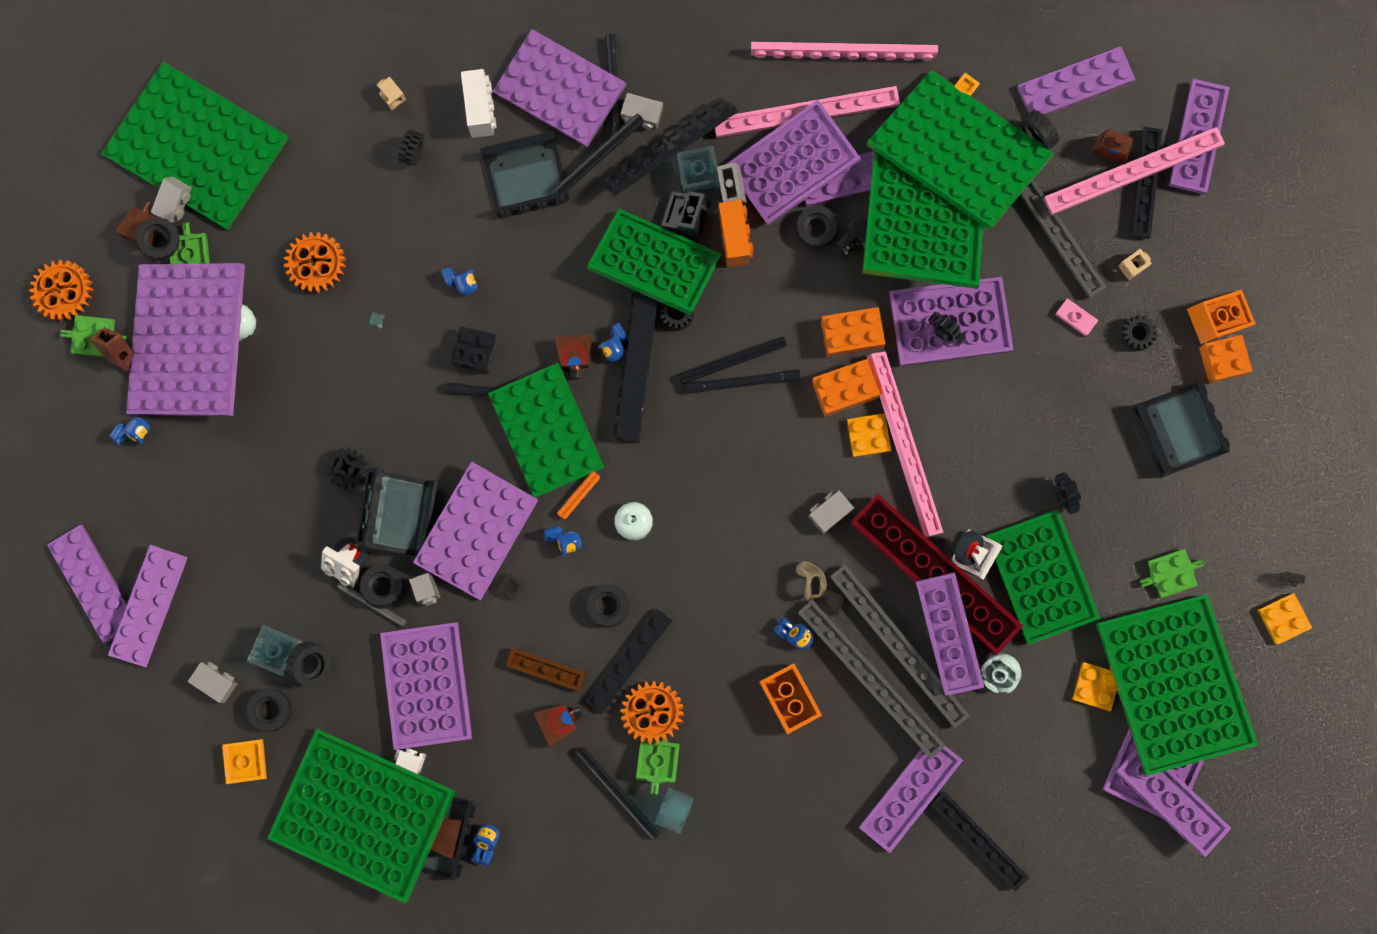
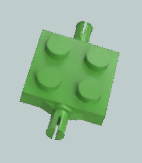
(192, 248)
(83, 330)
(1172, 573)
(657, 763)

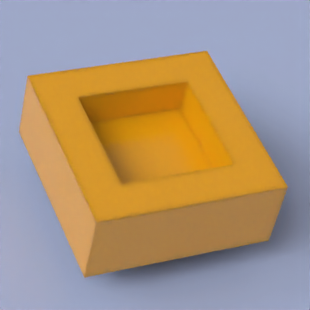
(967, 84)

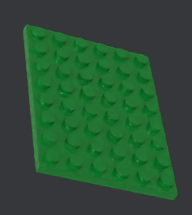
(198, 139)
(960, 149)
(918, 232)
(1176, 685)
(361, 815)

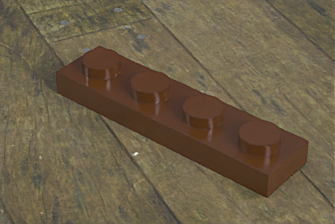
(545, 669)

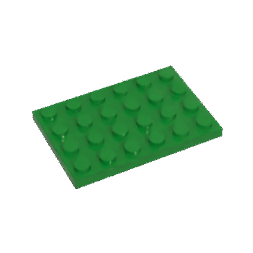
(654, 261)
(546, 430)
(1043, 577)

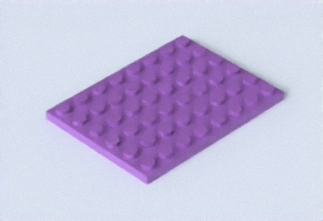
(186, 339)

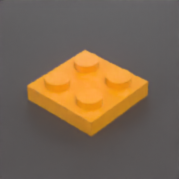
(869, 435)
(1284, 619)
(1095, 687)
(244, 761)

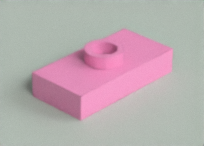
(1076, 317)

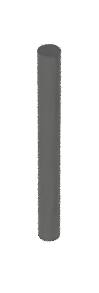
(385, 612)

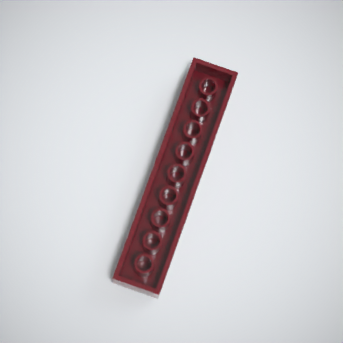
(922, 560)

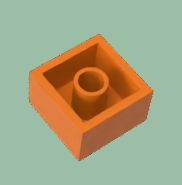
(1225, 359)

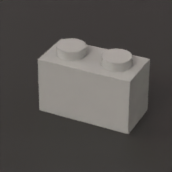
(649, 110)
(731, 182)
(171, 199)
(831, 511)
(425, 589)
(213, 682)

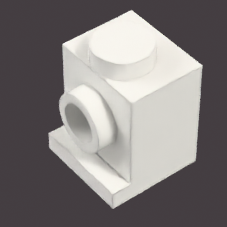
(410, 759)

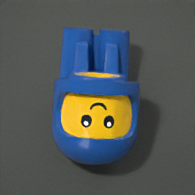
(464, 282)
(613, 348)
(134, 430)
(567, 542)
(796, 635)
(485, 840)

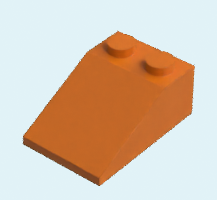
(1221, 316)

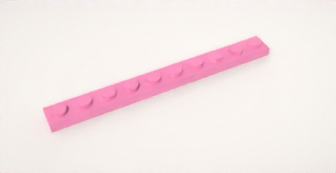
(838, 50)
(834, 106)
(1134, 171)
(905, 444)

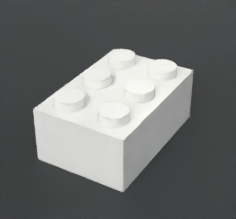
(478, 103)

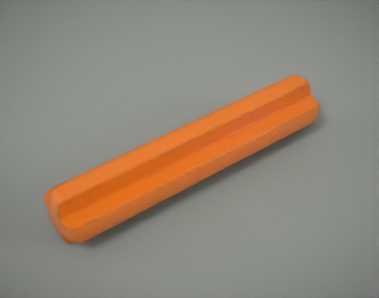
(578, 495)

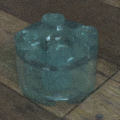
(674, 810)

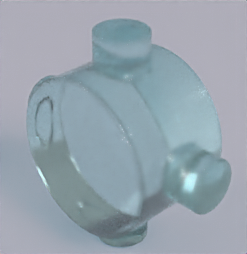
(376, 320)

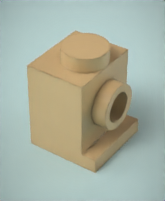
(390, 93)
(1129, 269)

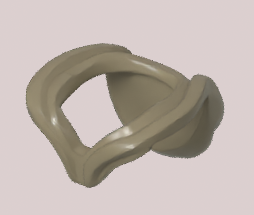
(809, 571)

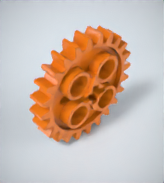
(314, 246)
(64, 305)
(655, 730)

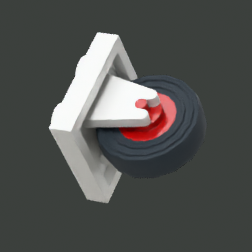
(975, 553)
(344, 561)

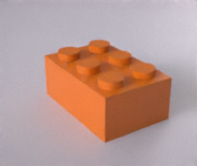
(735, 233)
(852, 332)
(845, 388)
(790, 698)

